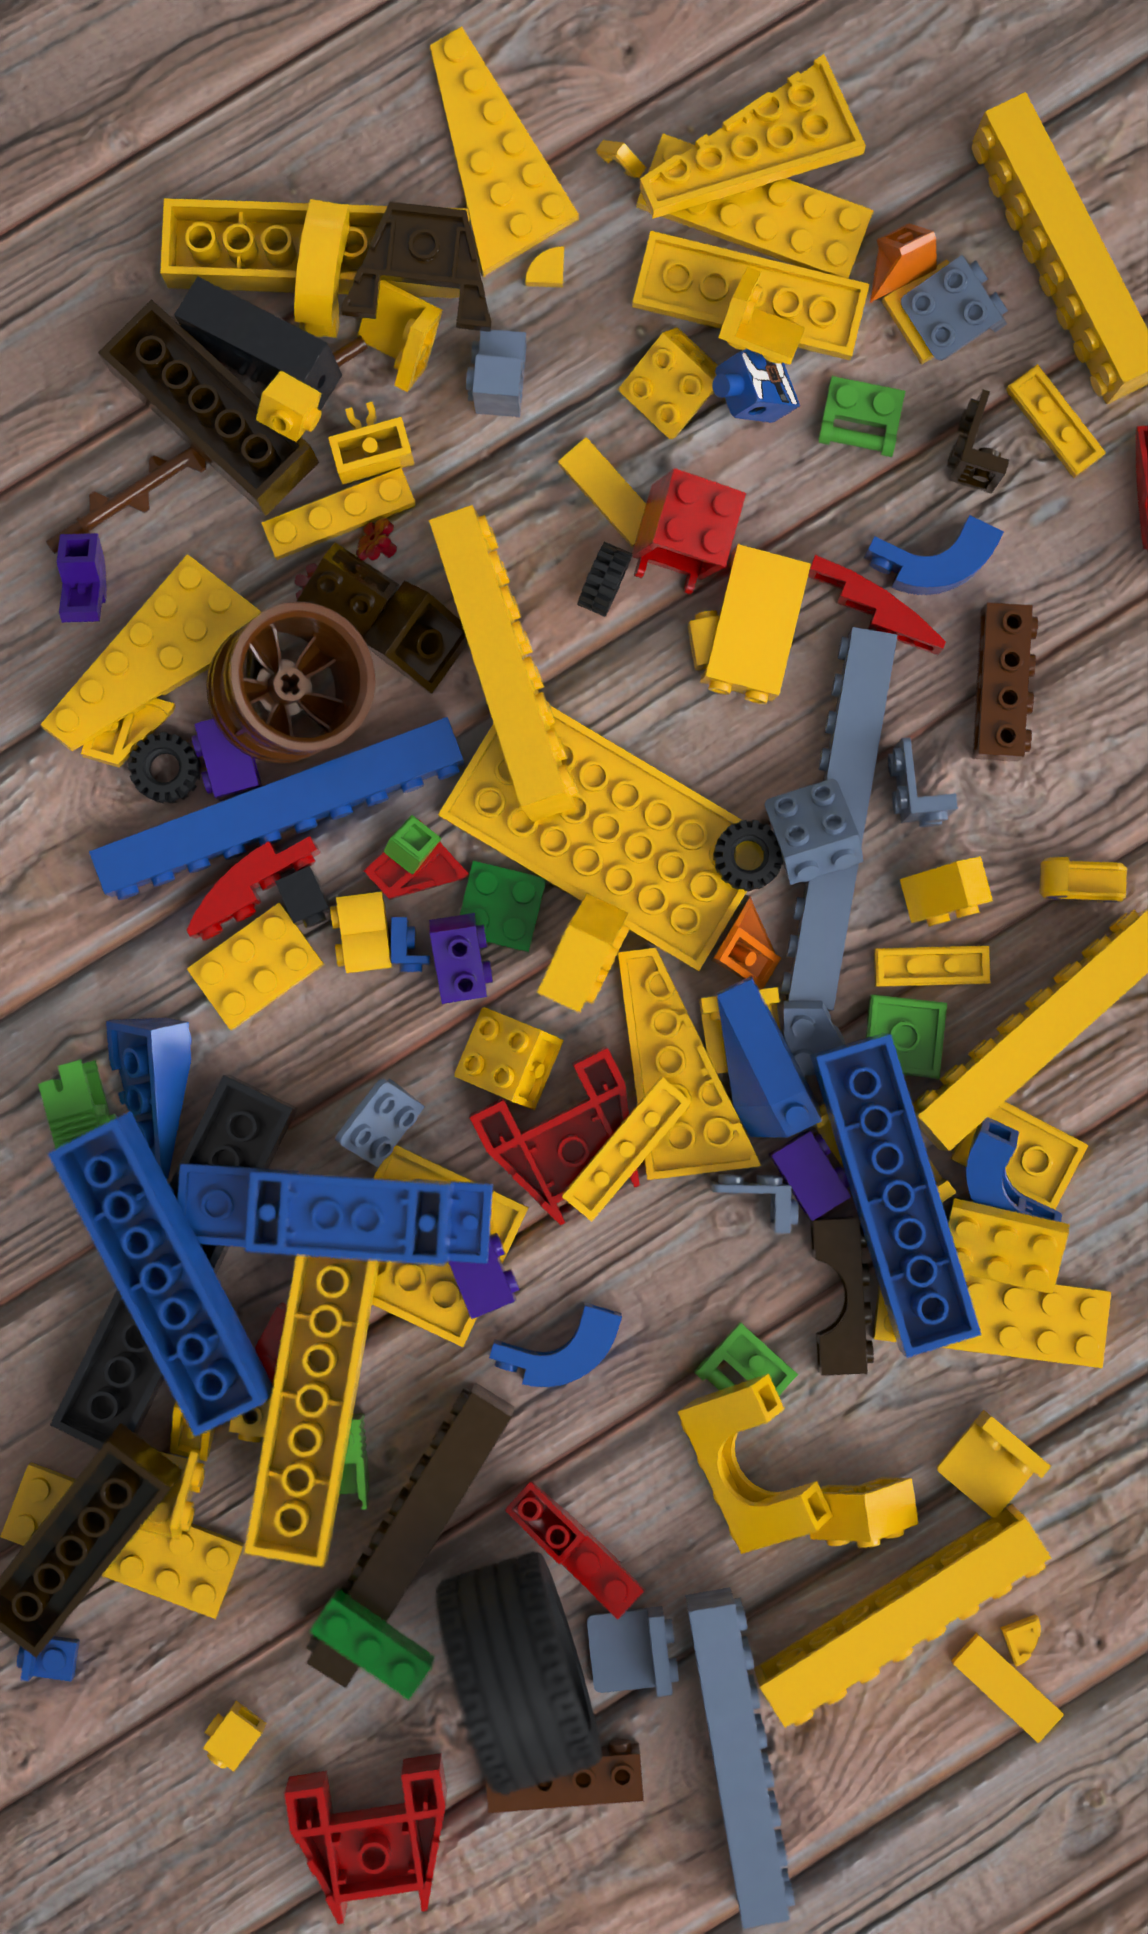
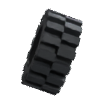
(604, 579)
(156, 746)
(724, 855)

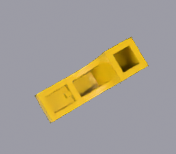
(319, 268)

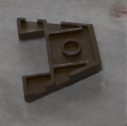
(422, 248)

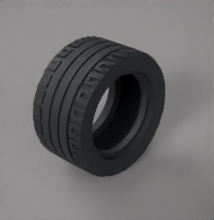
(517, 1673)

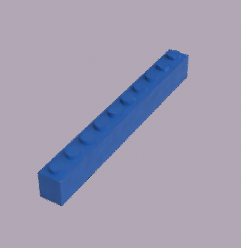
(277, 808)

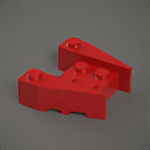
(559, 1148)
(371, 1848)

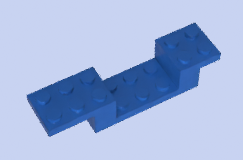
(337, 1214)

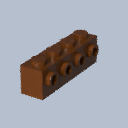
(1004, 682)
(611, 1781)

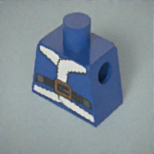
(755, 387)

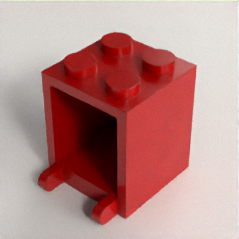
(687, 526)

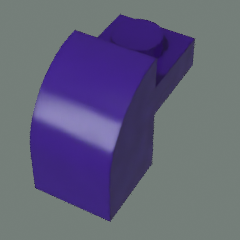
(82, 577)

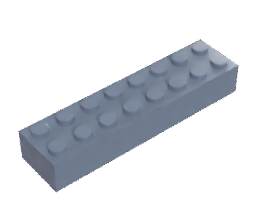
(739, 1764)

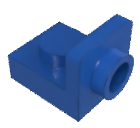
(404, 938)
(54, 1662)

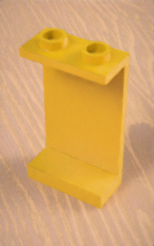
(756, 624)

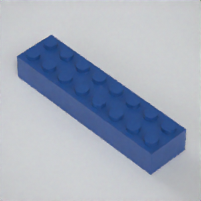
(895, 1194)
(162, 1273)

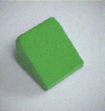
(411, 844)

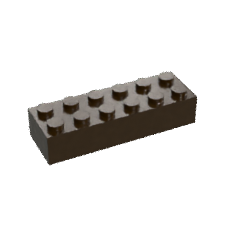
(206, 407)
(82, 1537)

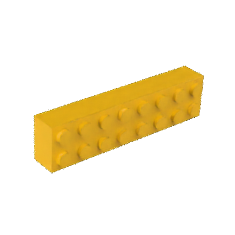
(259, 245)
(1064, 247)
(502, 663)
(1036, 1035)
(311, 1409)
(901, 1615)

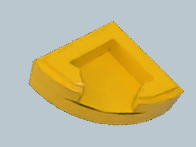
(622, 154)
(547, 269)
(1022, 1638)

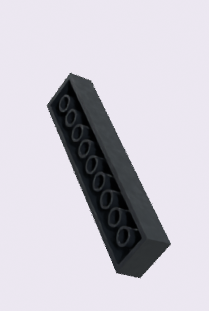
(118, 1369)

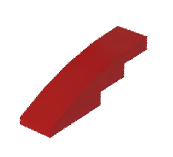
(887, 611)

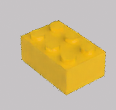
(585, 954)

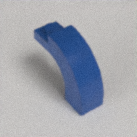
(939, 572)
(987, 1176)
(570, 1361)

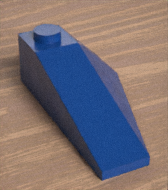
(762, 1070)
(154, 1073)

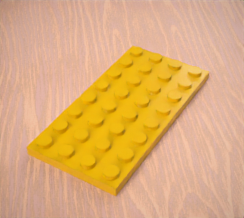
(627, 841)

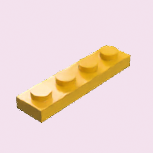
(338, 513)
(626, 1149)

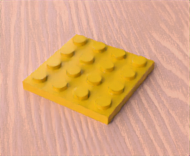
(428, 1292)

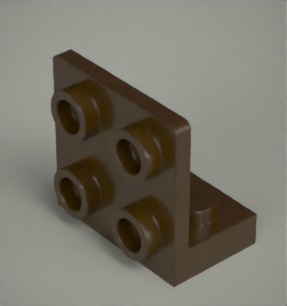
(972, 467)
(349, 588)

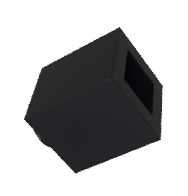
(304, 897)

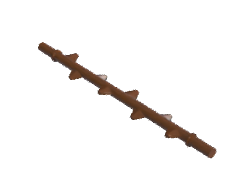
(160, 471)

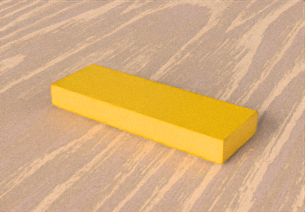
(1055, 421)
(605, 488)
(931, 966)
(1007, 1687)

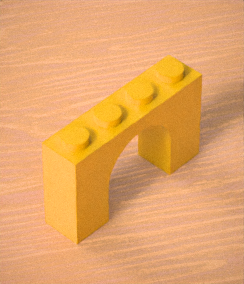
(753, 1514)

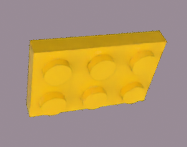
(255, 966)
(1007, 1245)

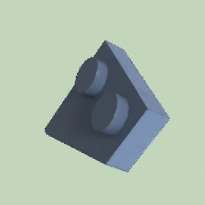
(809, 1031)

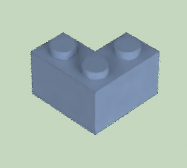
(498, 373)

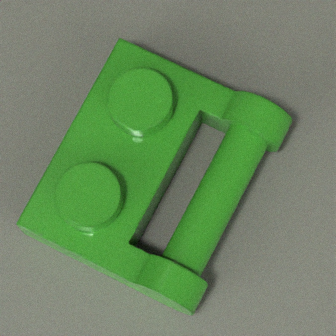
(863, 405)
(748, 1357)

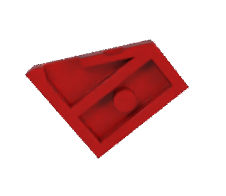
(435, 871)

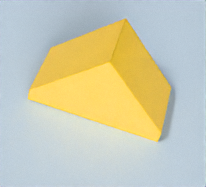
(184, 1440)

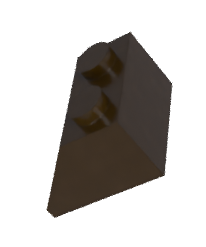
(417, 636)

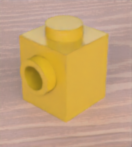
(289, 406)
(232, 1736)

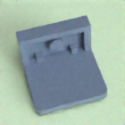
(953, 307)
(927, 810)
(814, 831)
(379, 1122)
(782, 1208)
(632, 1651)

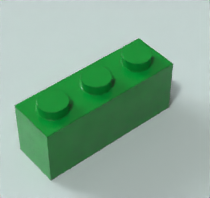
(373, 1644)

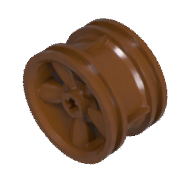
(330, 644)

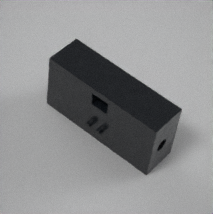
(256, 340)

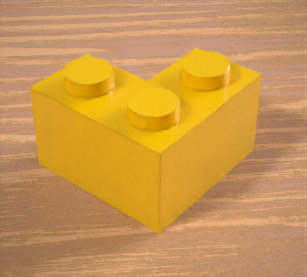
(868, 1512)

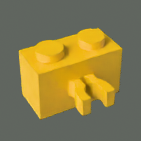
(370, 448)
(946, 890)

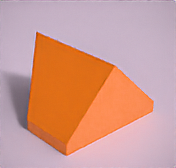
(903, 258)
(747, 948)

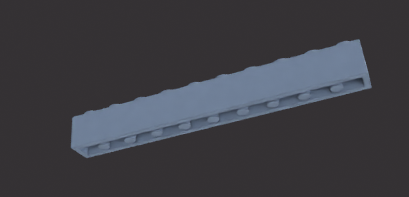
(851, 761)

